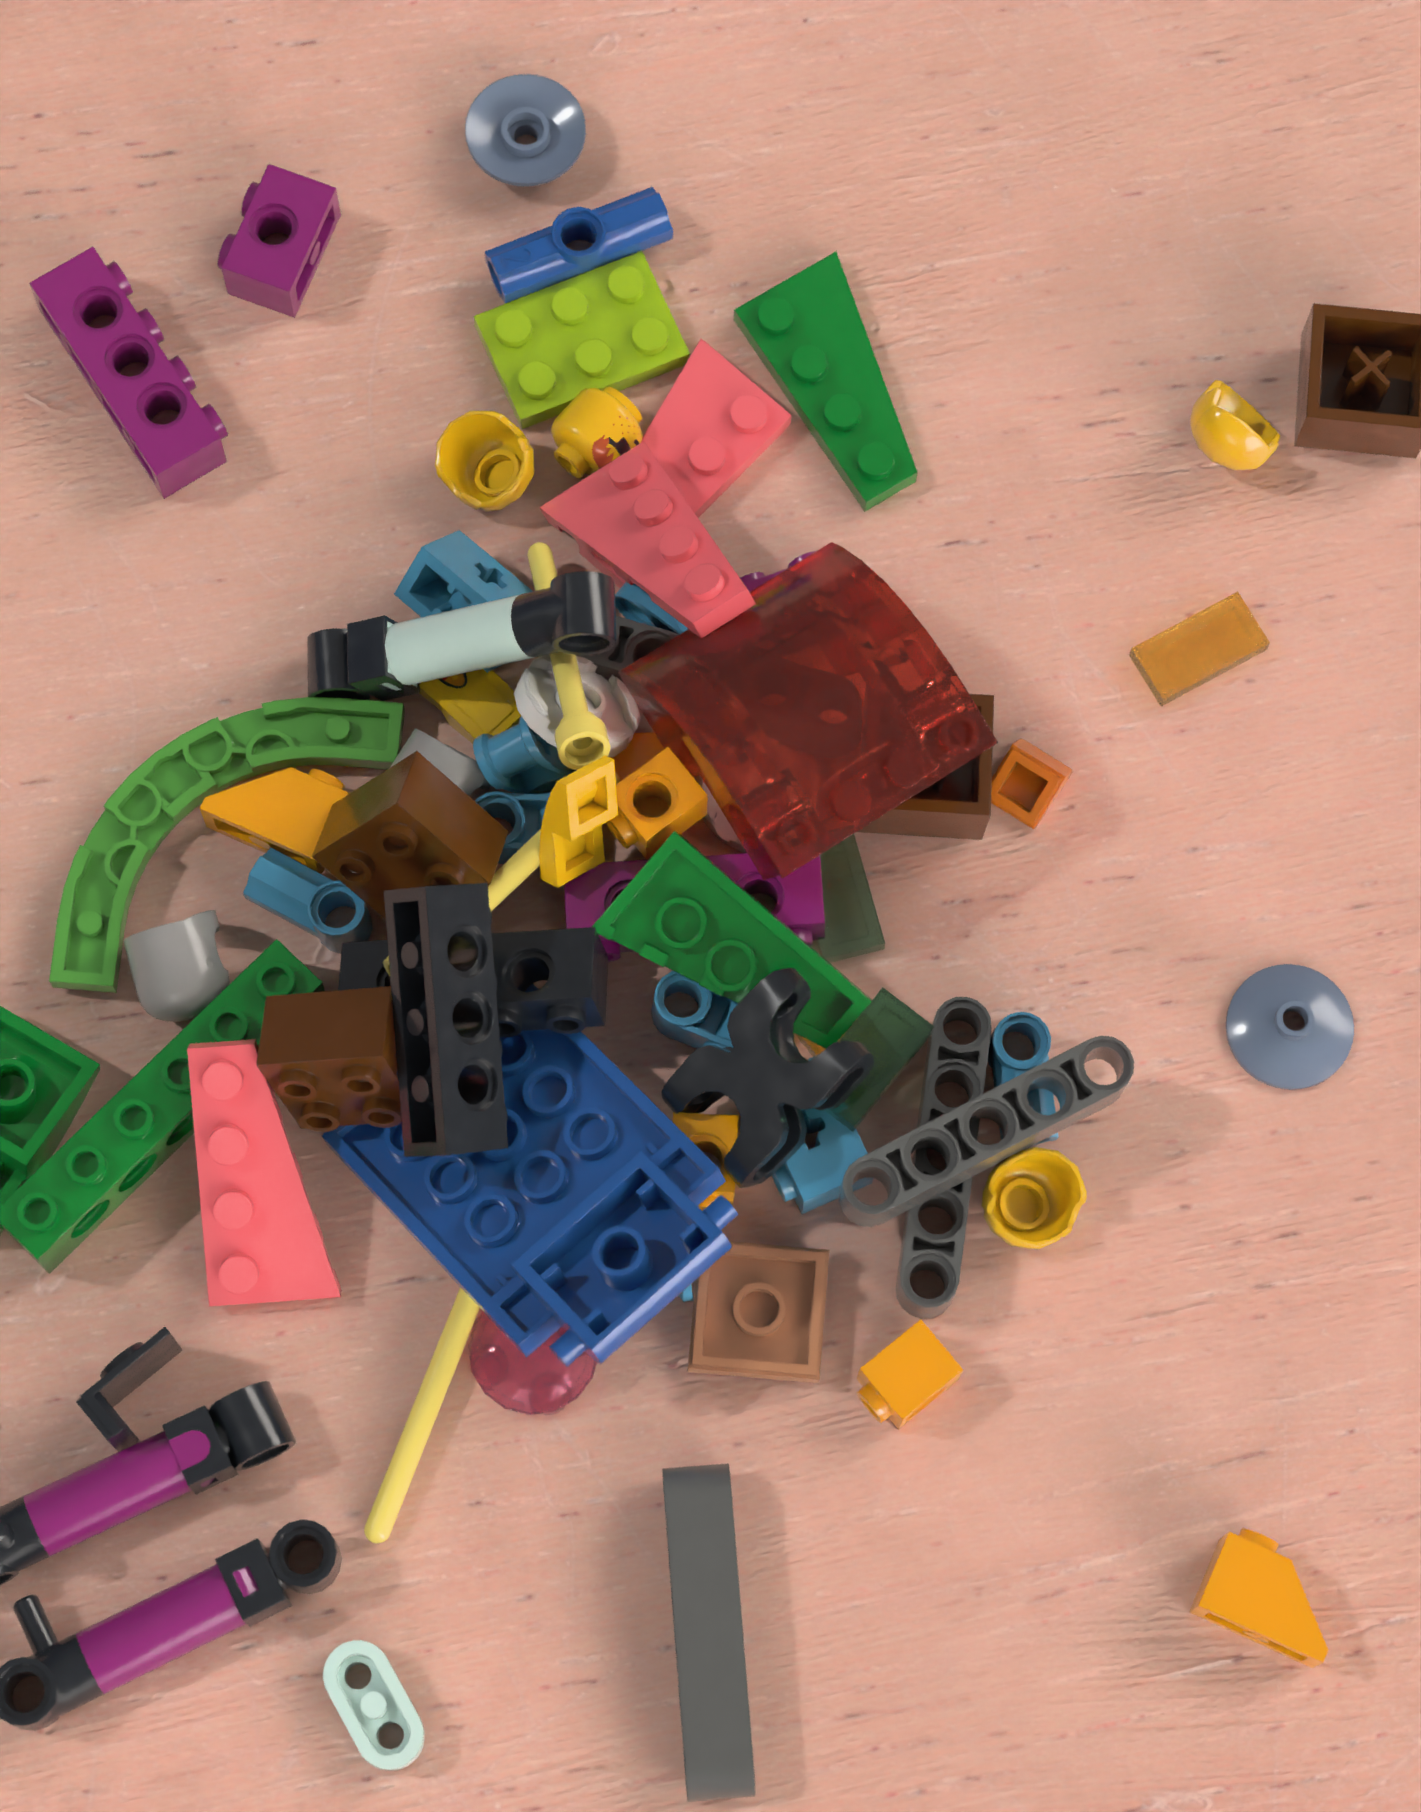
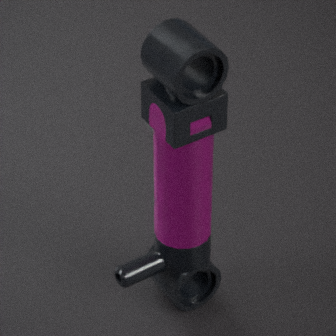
(185, 1457)
(236, 1591)

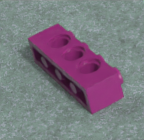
(168, 452)
(796, 896)

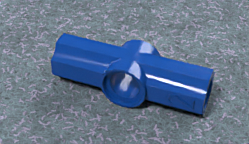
(612, 229)

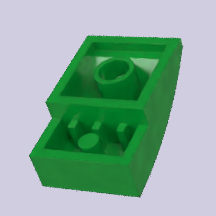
(39, 1097)

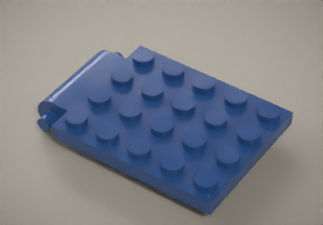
(574, 1221)

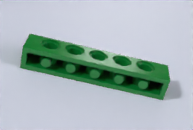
(140, 1122)

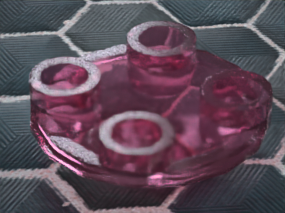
(521, 1383)

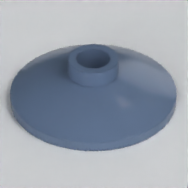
(525, 107)
(1271, 1049)

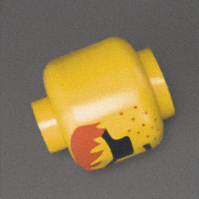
(595, 430)

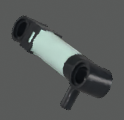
(395, 657)

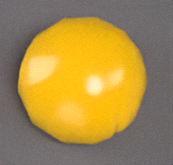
(1231, 429)
(484, 460)
(1033, 1198)

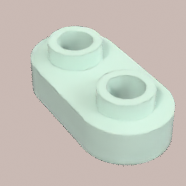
(374, 1706)

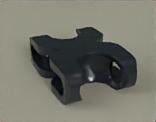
(767, 1077)

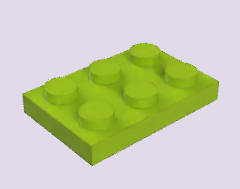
(581, 335)

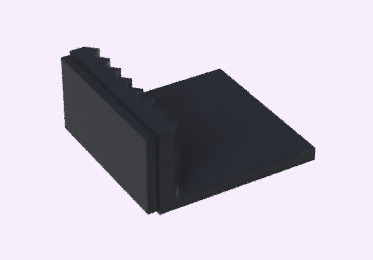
(120, 1379)

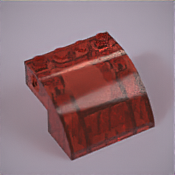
(810, 709)

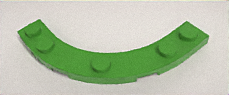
(173, 785)

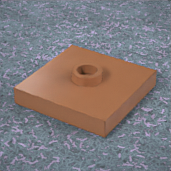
(761, 1313)

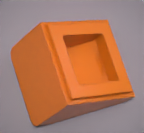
(1028, 782)

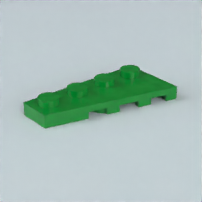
(828, 371)
(717, 934)

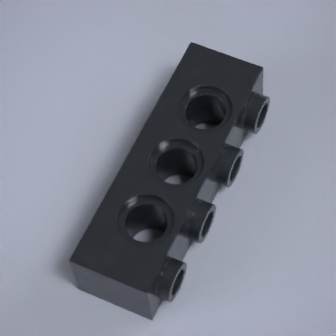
(568, 959)
(446, 1019)

